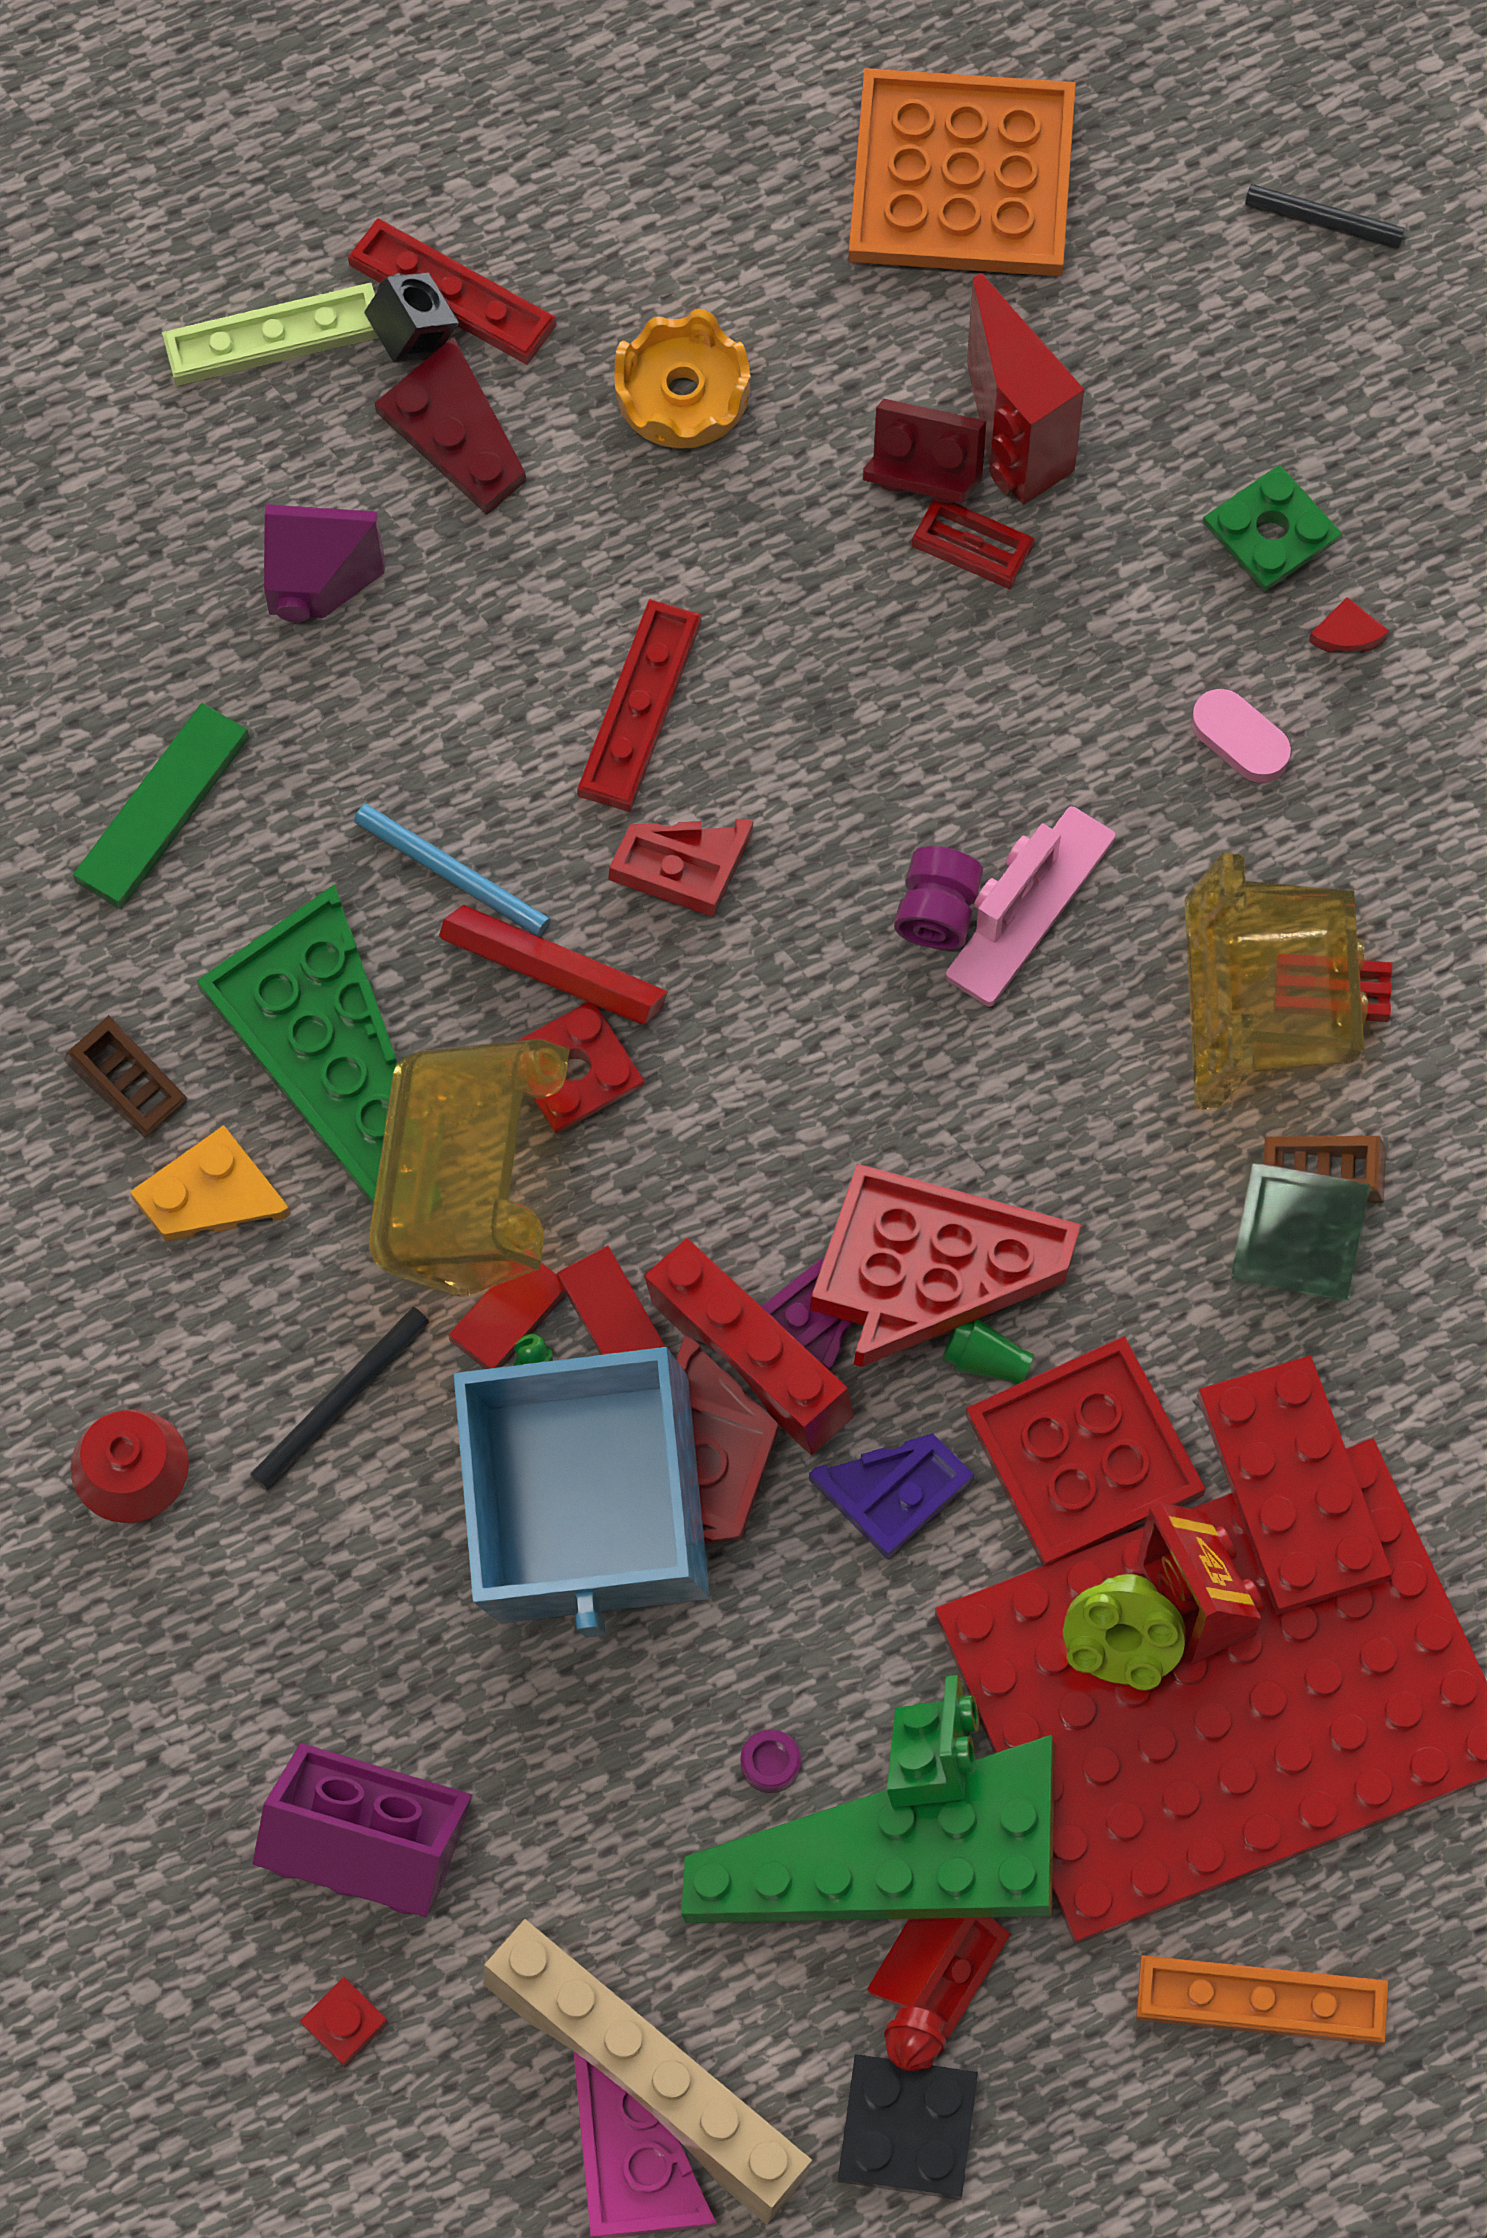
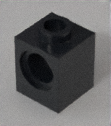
(410, 316)

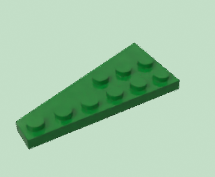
(314, 1029)
(897, 1862)

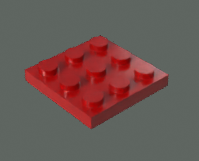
(1084, 1451)

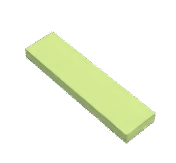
(269, 334)

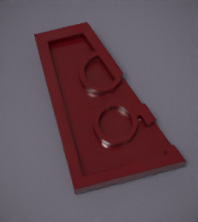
(454, 427)

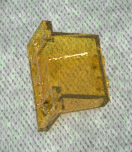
(1269, 978)

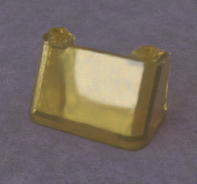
(450, 1163)

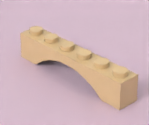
(704, 2115)

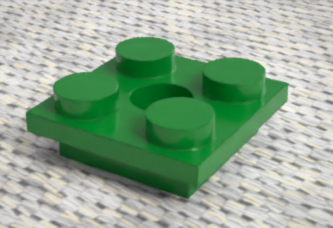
(1279, 501)

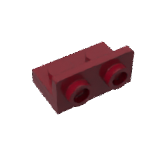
(926, 451)

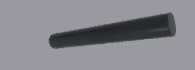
(1324, 216)

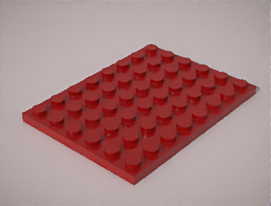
(1245, 1754)

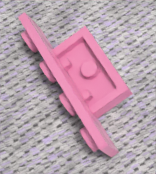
(1027, 901)

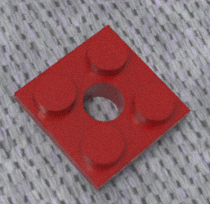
(610, 1073)

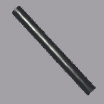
(339, 1398)

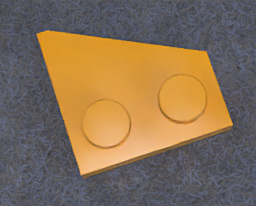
(208, 1189)

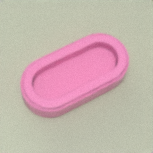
(1241, 735)

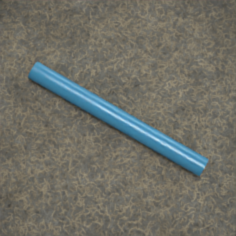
(452, 870)

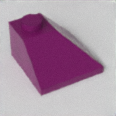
(318, 558)

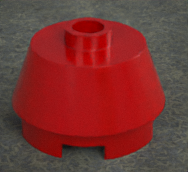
(129, 1466)

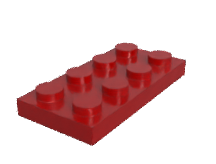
(1294, 1485)

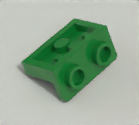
(933, 1748)

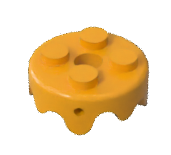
(682, 349)

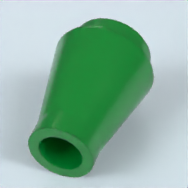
(986, 1353)

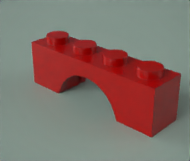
(780, 1370)

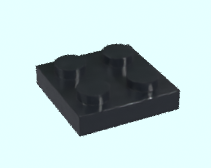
(907, 2128)

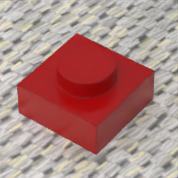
(344, 2022)

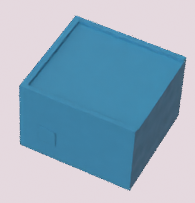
(581, 1487)

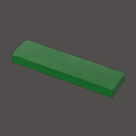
(161, 806)

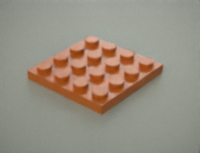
(962, 172)

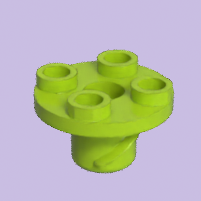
(1124, 1632)

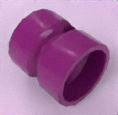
(939, 896)

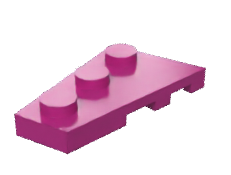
(632, 2165)

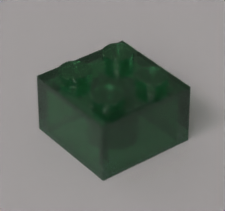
(1301, 1231)

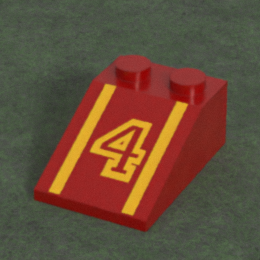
(1196, 1573)

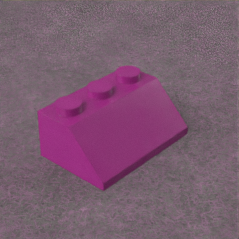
(361, 1830)

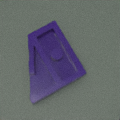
(894, 1490)

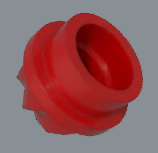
(914, 2038)

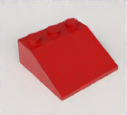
(1022, 395)

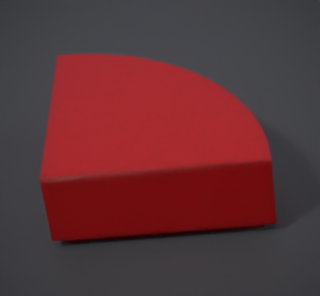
(1348, 630)

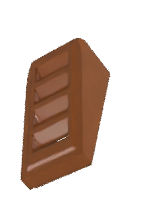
(1325, 1148)

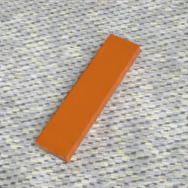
(1262, 2000)

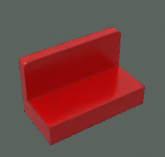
(939, 1965)

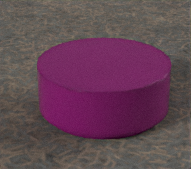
(770, 1761)

